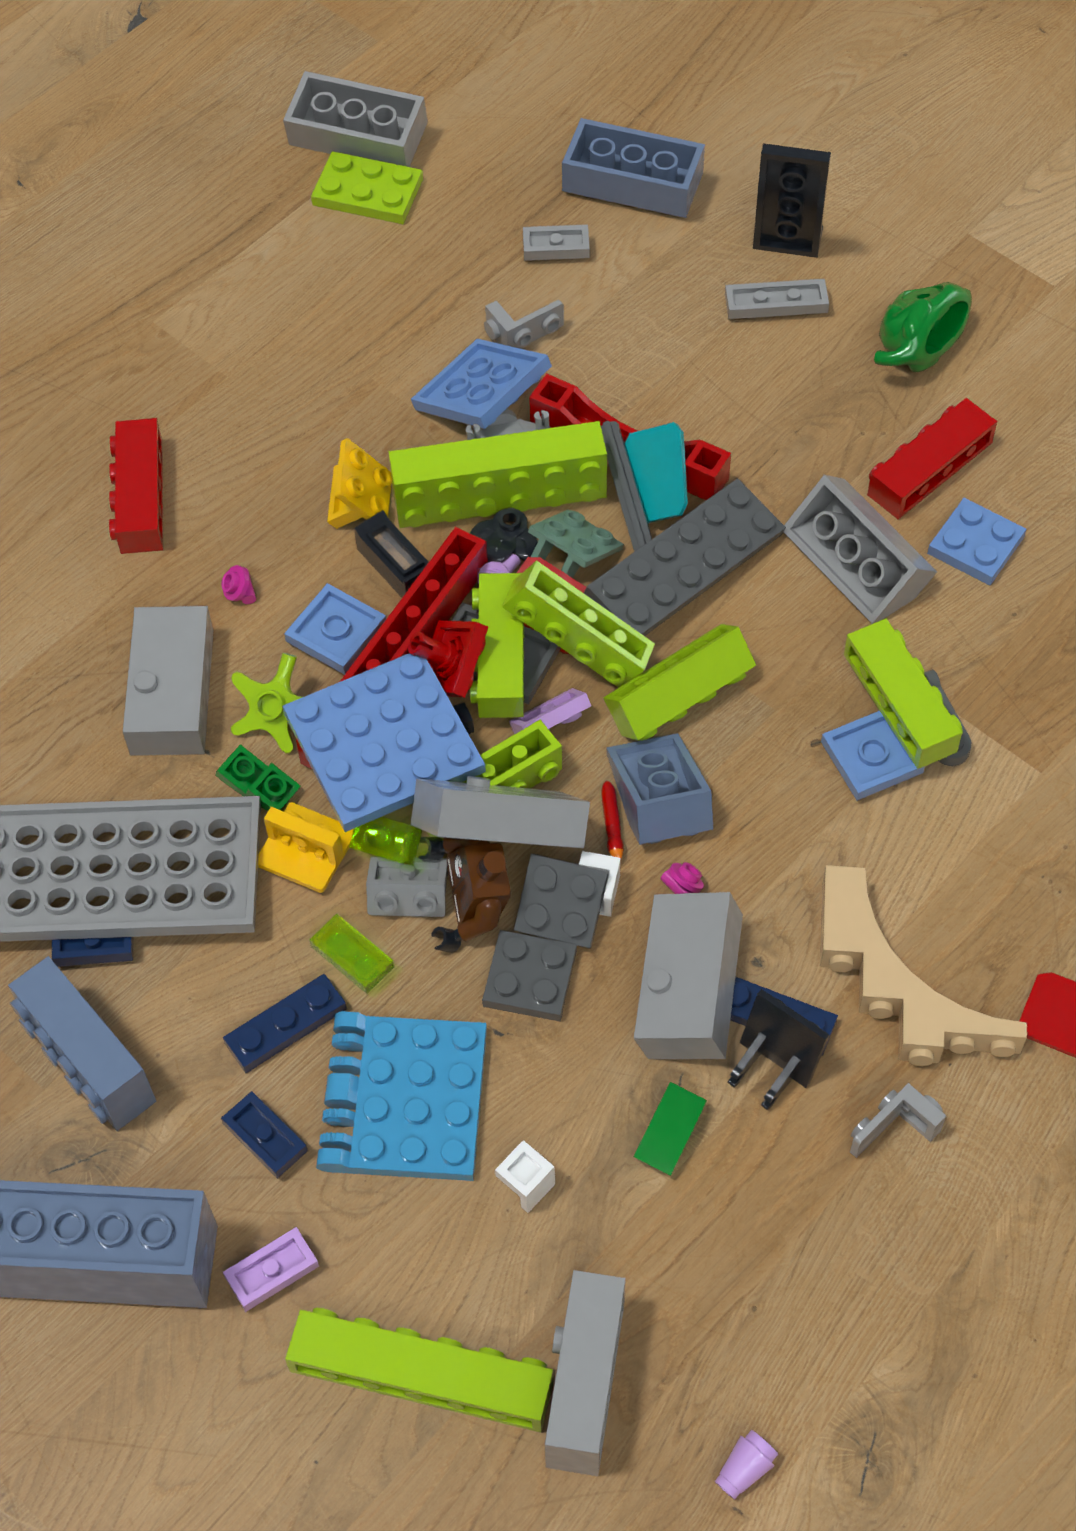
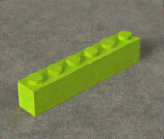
(420, 1369)

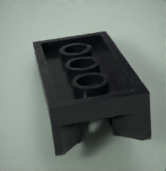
(791, 200)

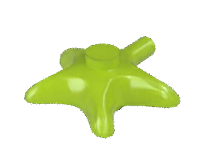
(266, 703)

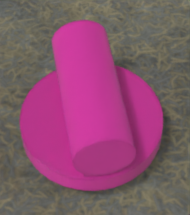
(238, 585)
(683, 878)

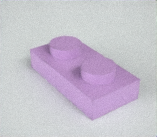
(560, 709)
(271, 1269)

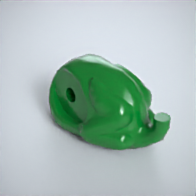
(923, 325)

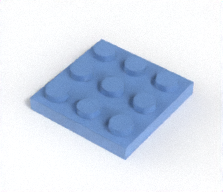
(481, 383)

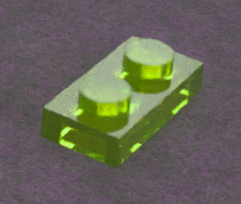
(387, 839)
(351, 953)

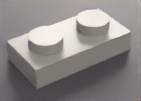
(556, 242)

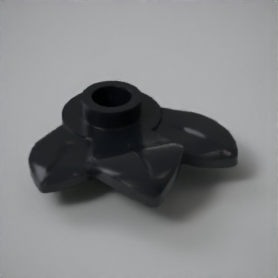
(506, 539)

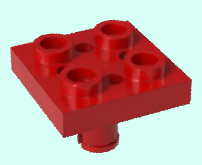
(452, 653)

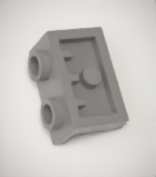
(406, 889)

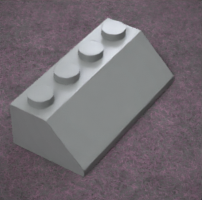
(858, 549)

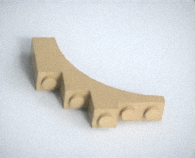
(890, 989)

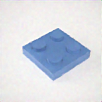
(976, 541)
(335, 628)
(869, 755)

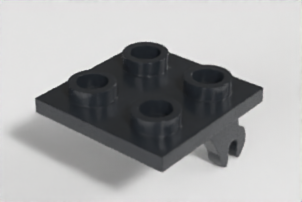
(782, 1038)

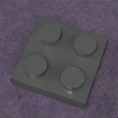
(561, 900)
(529, 975)

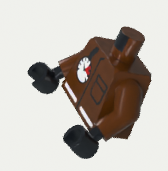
(477, 885)

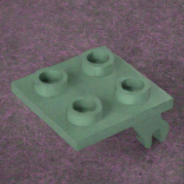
(576, 537)

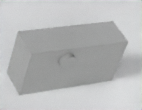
(355, 119)
(168, 681)
(499, 813)
(689, 976)
(584, 1372)

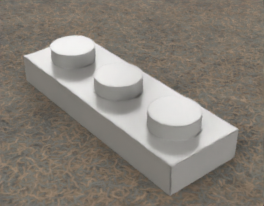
(776, 298)

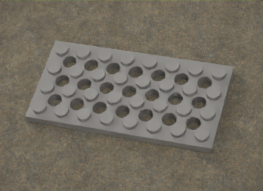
(126, 819)

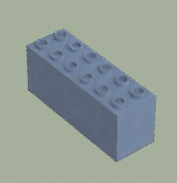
(106, 1244)

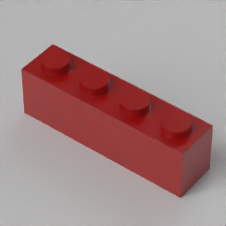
(931, 457)
(137, 486)

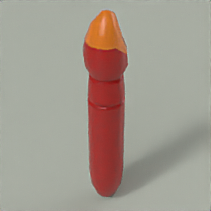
(612, 822)

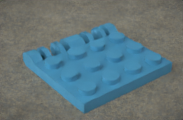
(411, 1100)

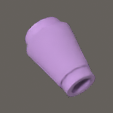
(746, 1464)

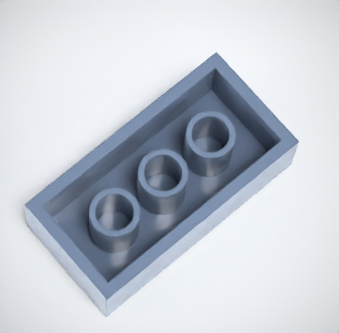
(633, 167)
(81, 1045)

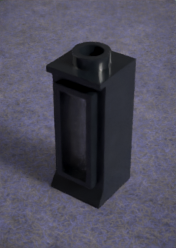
(389, 552)

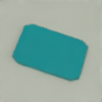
(659, 470)

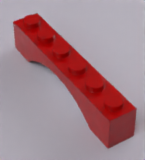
(567, 405)

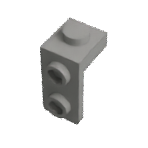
(525, 330)
(918, 1110)

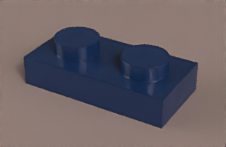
(92, 950)
(264, 1134)

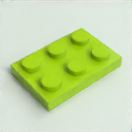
(367, 187)

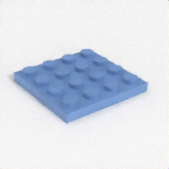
(379, 735)

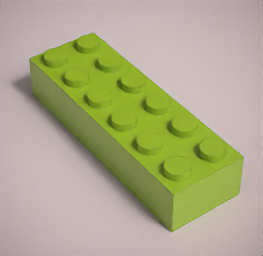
(499, 473)

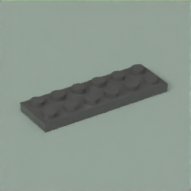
(686, 558)

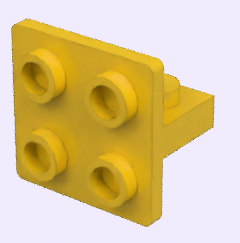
(358, 486)
(303, 846)

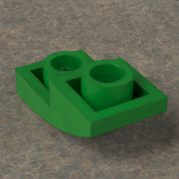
(254, 778)
(670, 1128)

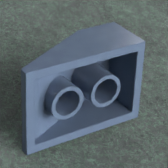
(661, 789)

